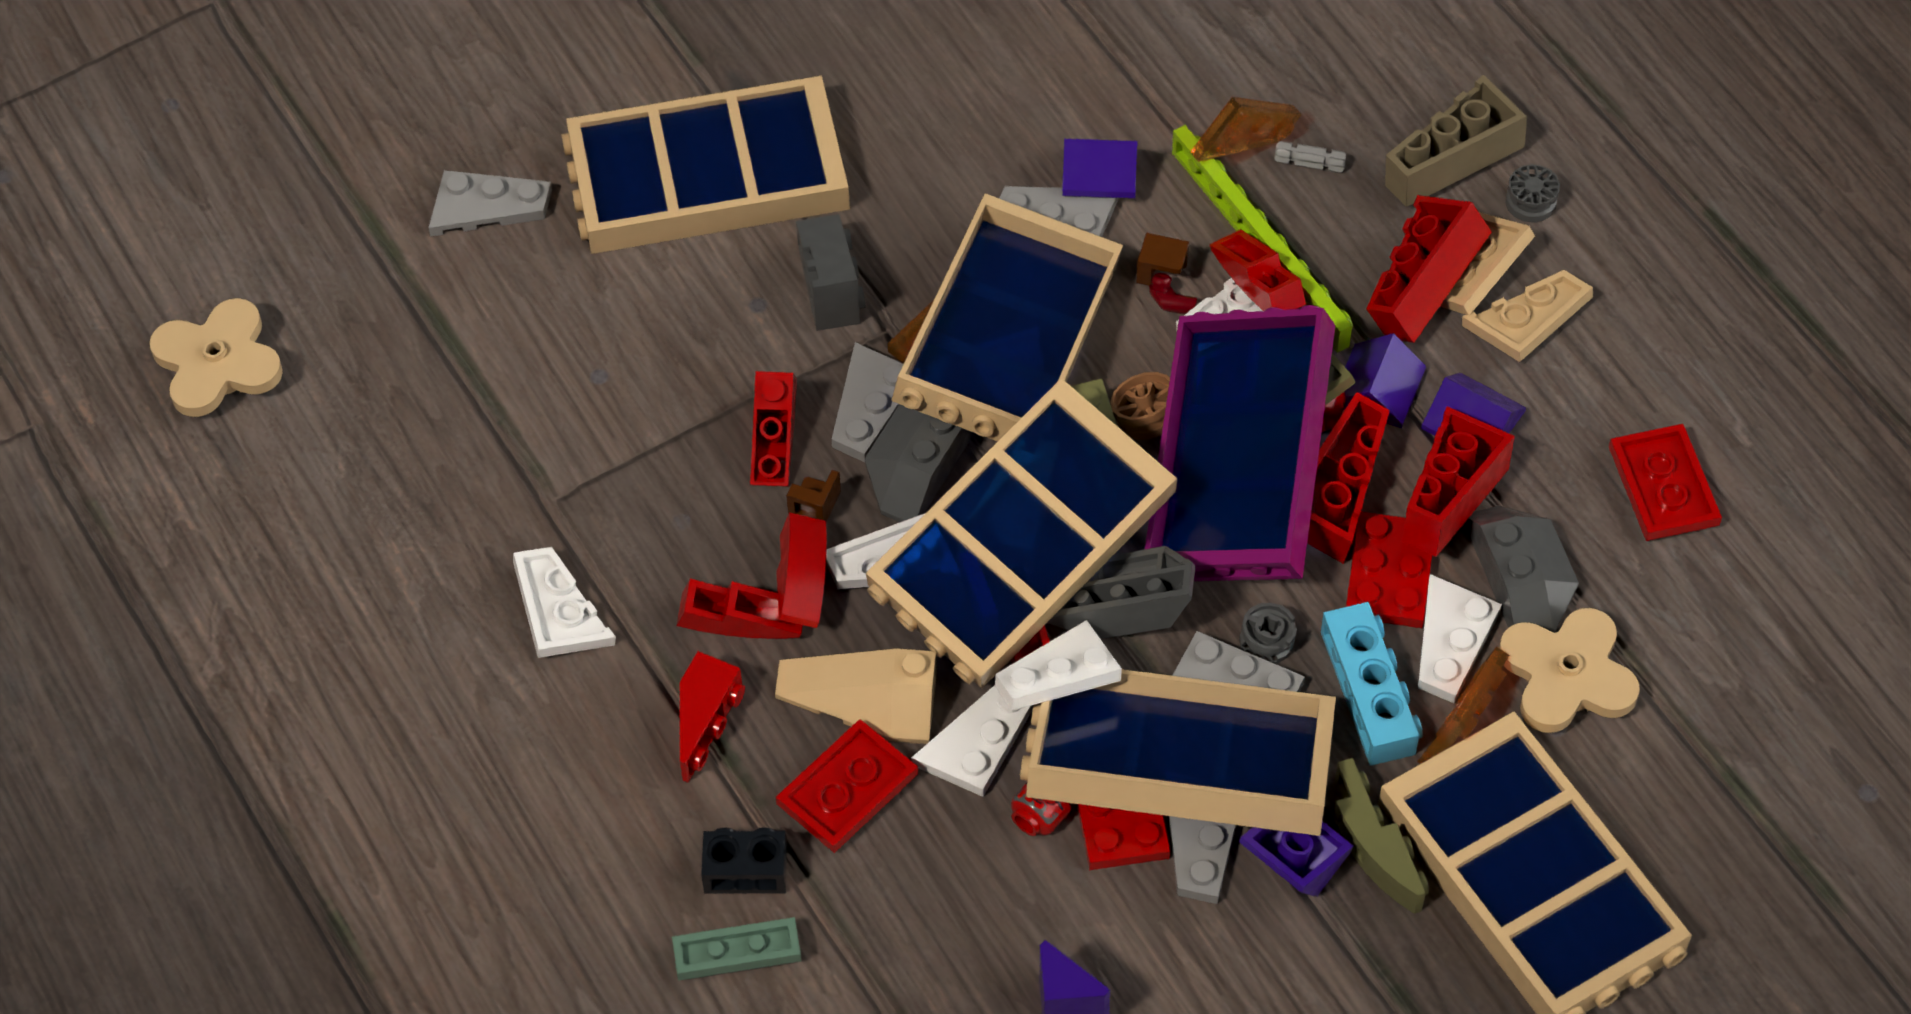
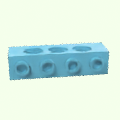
(1380, 737)

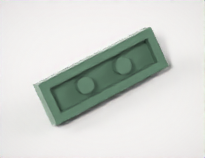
(736, 948)

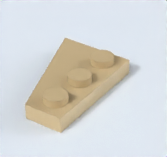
(1532, 317)

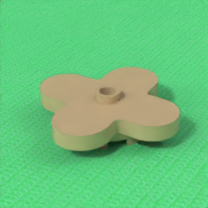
(216, 357)
(1569, 670)

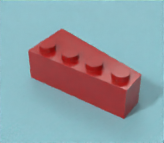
(1426, 265)
(1344, 476)
(1456, 478)

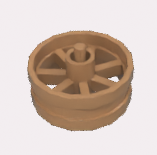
(1144, 400)

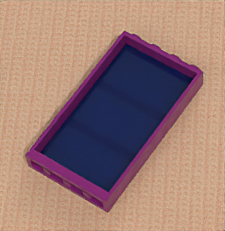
(1244, 441)

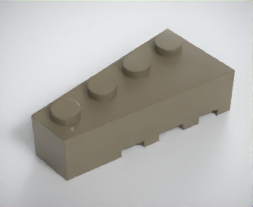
(1456, 143)

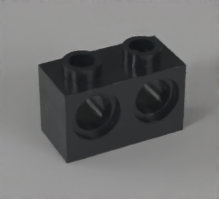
(743, 872)

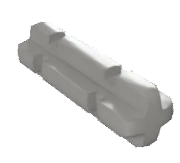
(1310, 156)

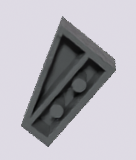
(830, 272)

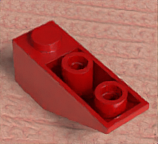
(773, 428)
(706, 697)

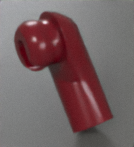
(1166, 296)

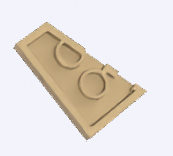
(1489, 264)

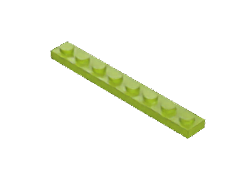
(1242, 215)

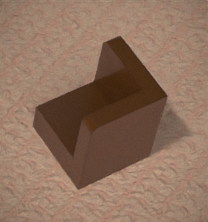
(1161, 254)
(814, 496)

